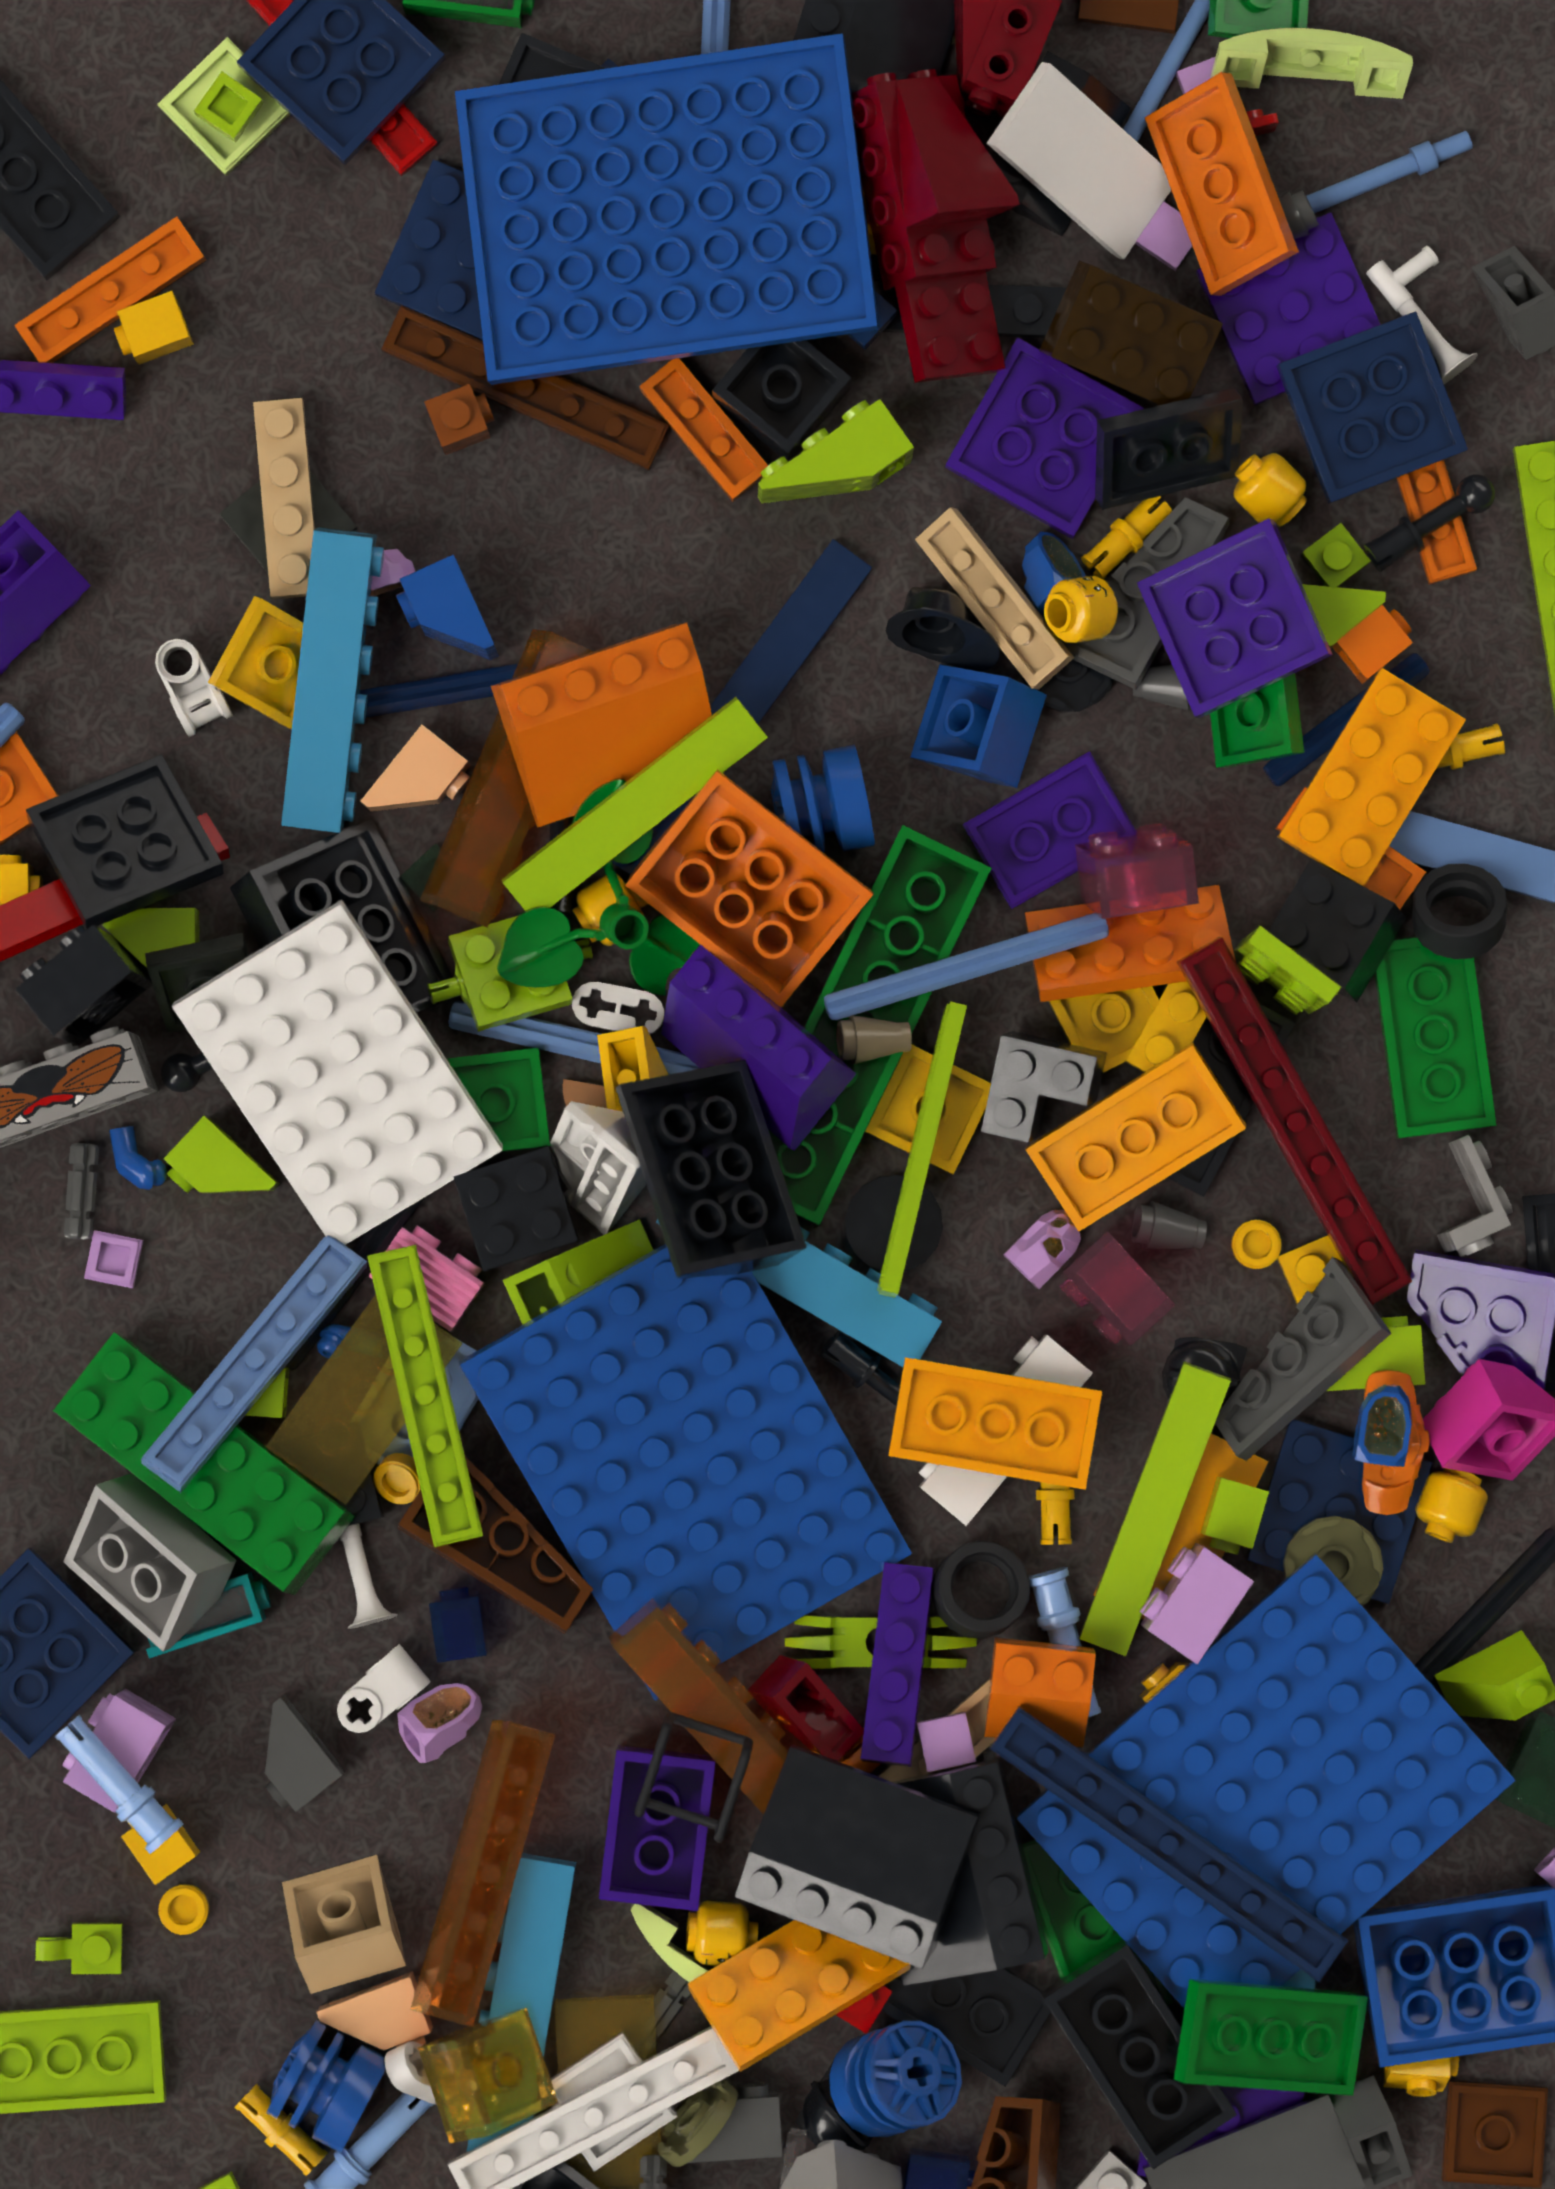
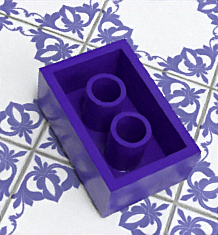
(656, 1855)

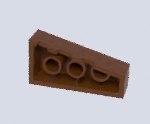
(508, 1556)
(1019, 2145)

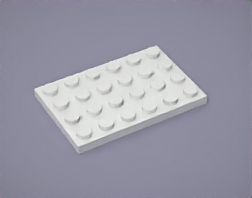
(337, 1075)

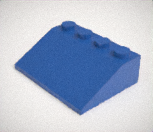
(1459, 1974)

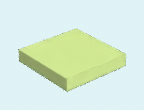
(185, 97)

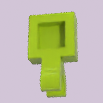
(92, 1948)

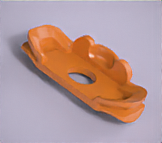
(1388, 1487)

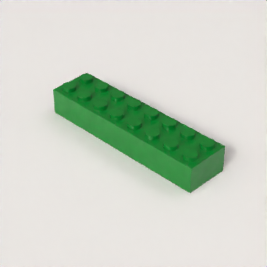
(907, 923)

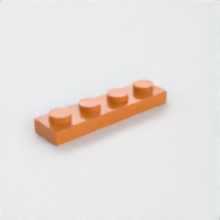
(114, 286)

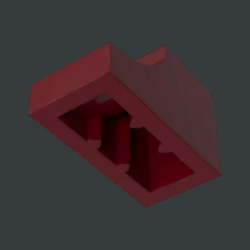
(806, 1707)

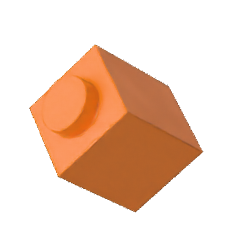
(1374, 642)

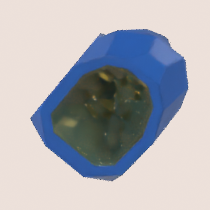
(1045, 564)
(1383, 1427)

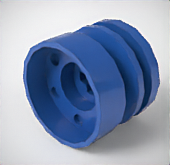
(826, 800)
(895, 2079)
(327, 2085)

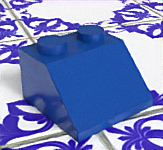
(445, 608)
(979, 725)

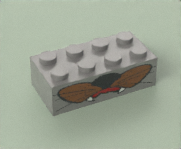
(72, 1084)

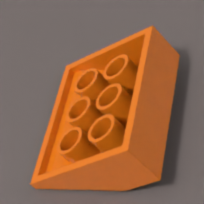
(601, 716)
(748, 888)

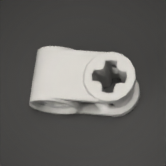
(191, 689)
(387, 1686)

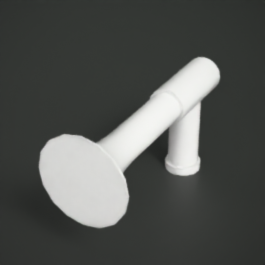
(1392, 286)
(368, 1605)

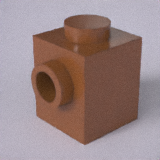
(460, 418)

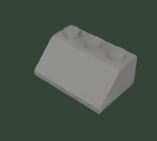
(148, 1559)

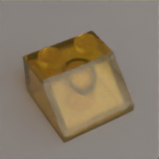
(488, 2076)

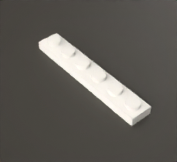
(595, 2114)

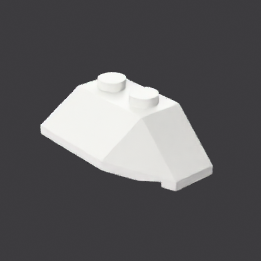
(597, 1163)

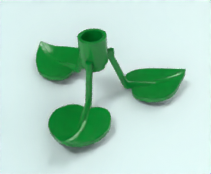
(542, 948)

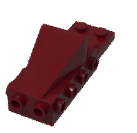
(999, 49)
(928, 213)

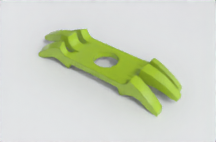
(850, 1642)

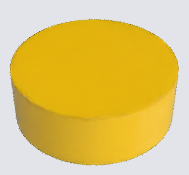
(1256, 1244)
(397, 1479)
(183, 1909)

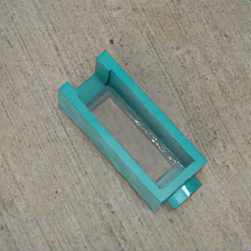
(238, 1607)

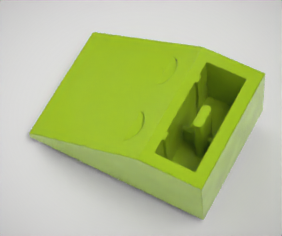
(848, 460)
(573, 1271)

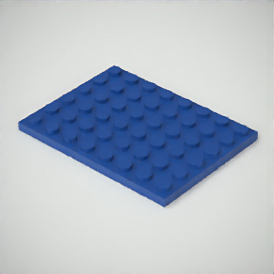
(666, 209)
(686, 1453)
(1295, 1754)

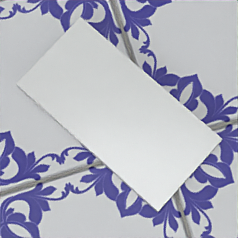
(1081, 160)

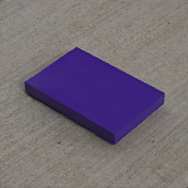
(1035, 831)

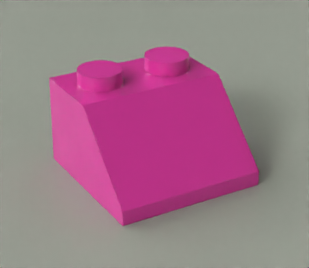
(1491, 1421)

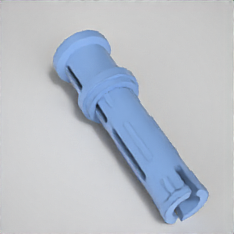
(1057, 1613)
(134, 1802)
(353, 2164)

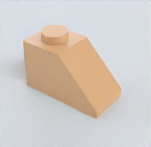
(419, 775)
(380, 2014)

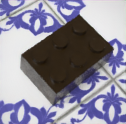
(1130, 336)

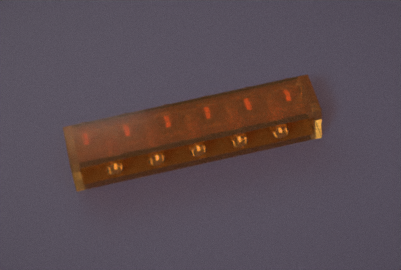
(493, 812)
(691, 1686)
(482, 1872)

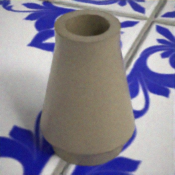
(870, 1038)

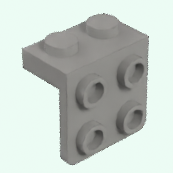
(1491, 1201)

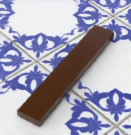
(546, 399)

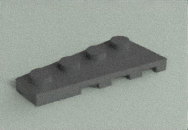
(1317, 1348)

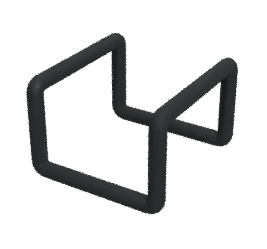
(719, 1825)

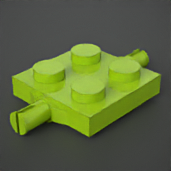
(484, 991)

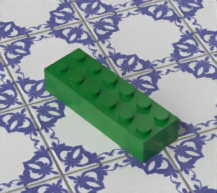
(240, 1494)

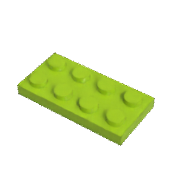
(1296, 980)
(81, 2057)

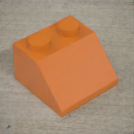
(1045, 1681)

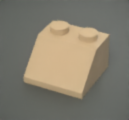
(343, 1924)

